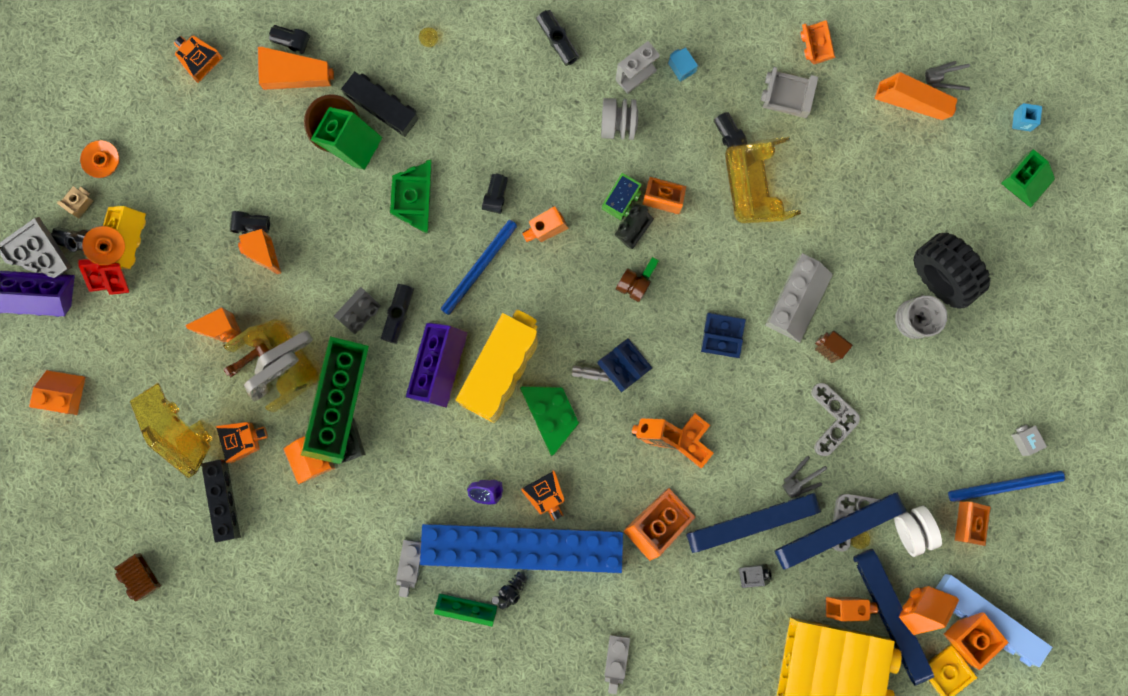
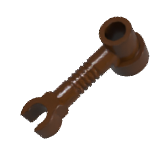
(234, 368)

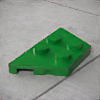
(412, 196)
(551, 413)

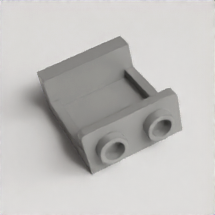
(636, 67)
(789, 93)

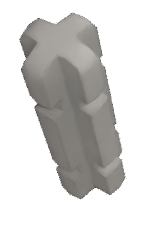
(589, 373)

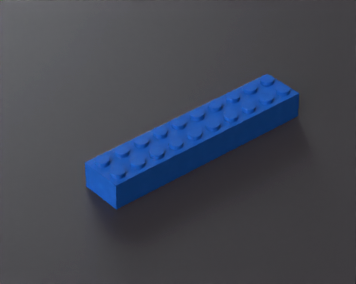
(521, 548)

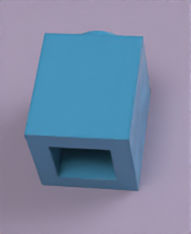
(682, 64)
(1027, 117)

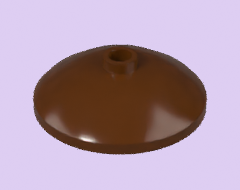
(317, 110)

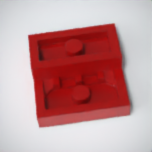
(103, 277)

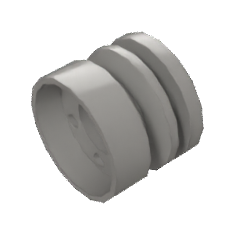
(619, 118)
(931, 314)

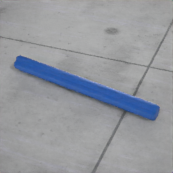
(479, 267)
(1006, 486)

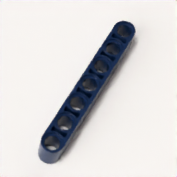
(753, 523)
(840, 530)
(889, 611)

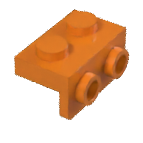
(818, 42)

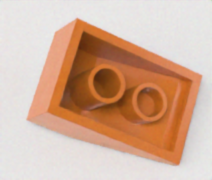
(659, 524)

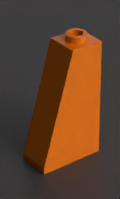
(289, 70)
(916, 96)

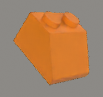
(260, 249)
(216, 325)
(58, 392)
(305, 467)
(927, 610)
(976, 639)

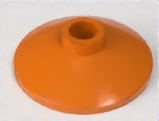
(92, 155)
(108, 237)

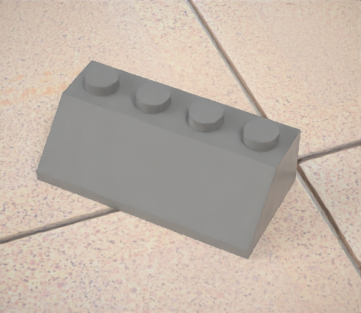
(799, 298)

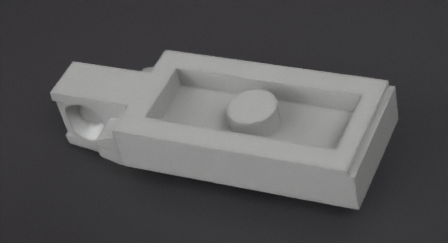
(408, 566)
(616, 661)

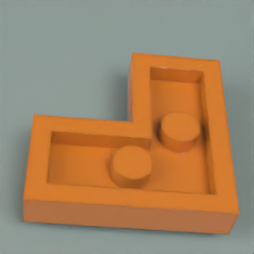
(690, 444)

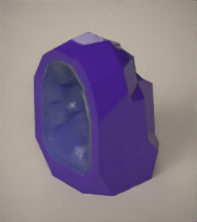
(485, 491)

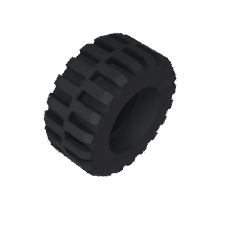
(952, 270)

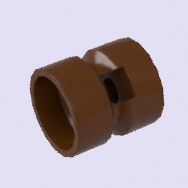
(633, 285)

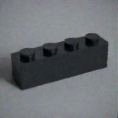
(379, 103)

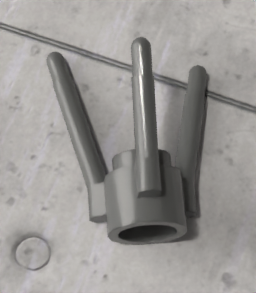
(936, 74)
(794, 487)

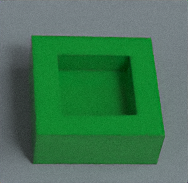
(650, 268)

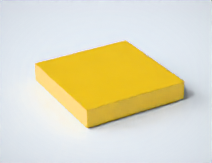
(950, 672)

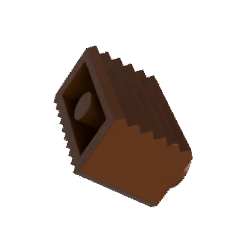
(832, 346)
(137, 577)

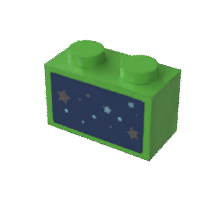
(621, 197)

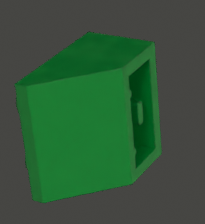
(1029, 178)

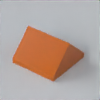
(664, 195)
(972, 523)

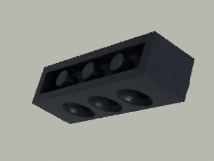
(220, 500)

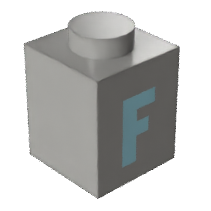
(1028, 440)

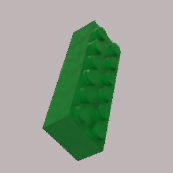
(335, 400)

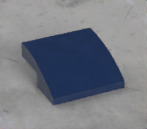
(723, 335)
(624, 365)

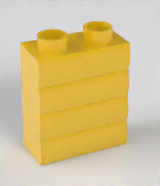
(499, 366)
(836, 662)

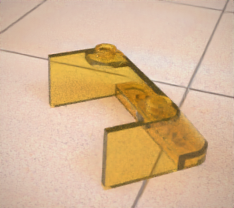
(750, 184)
(297, 378)
(168, 434)

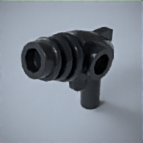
(510, 594)

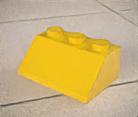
(129, 225)

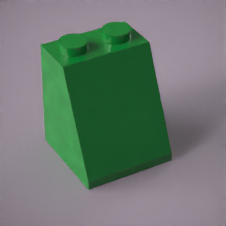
(347, 137)

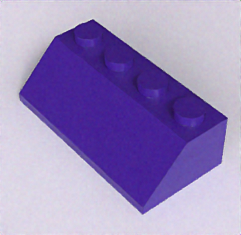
(35, 293)
(436, 364)

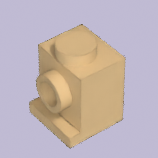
(80, 205)

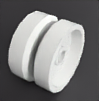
(918, 531)

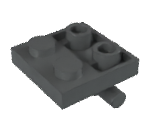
(357, 310)

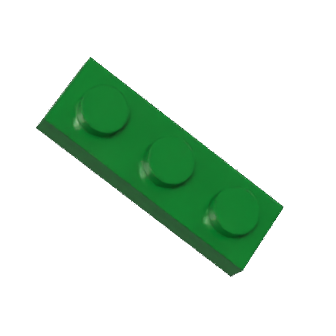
(465, 610)

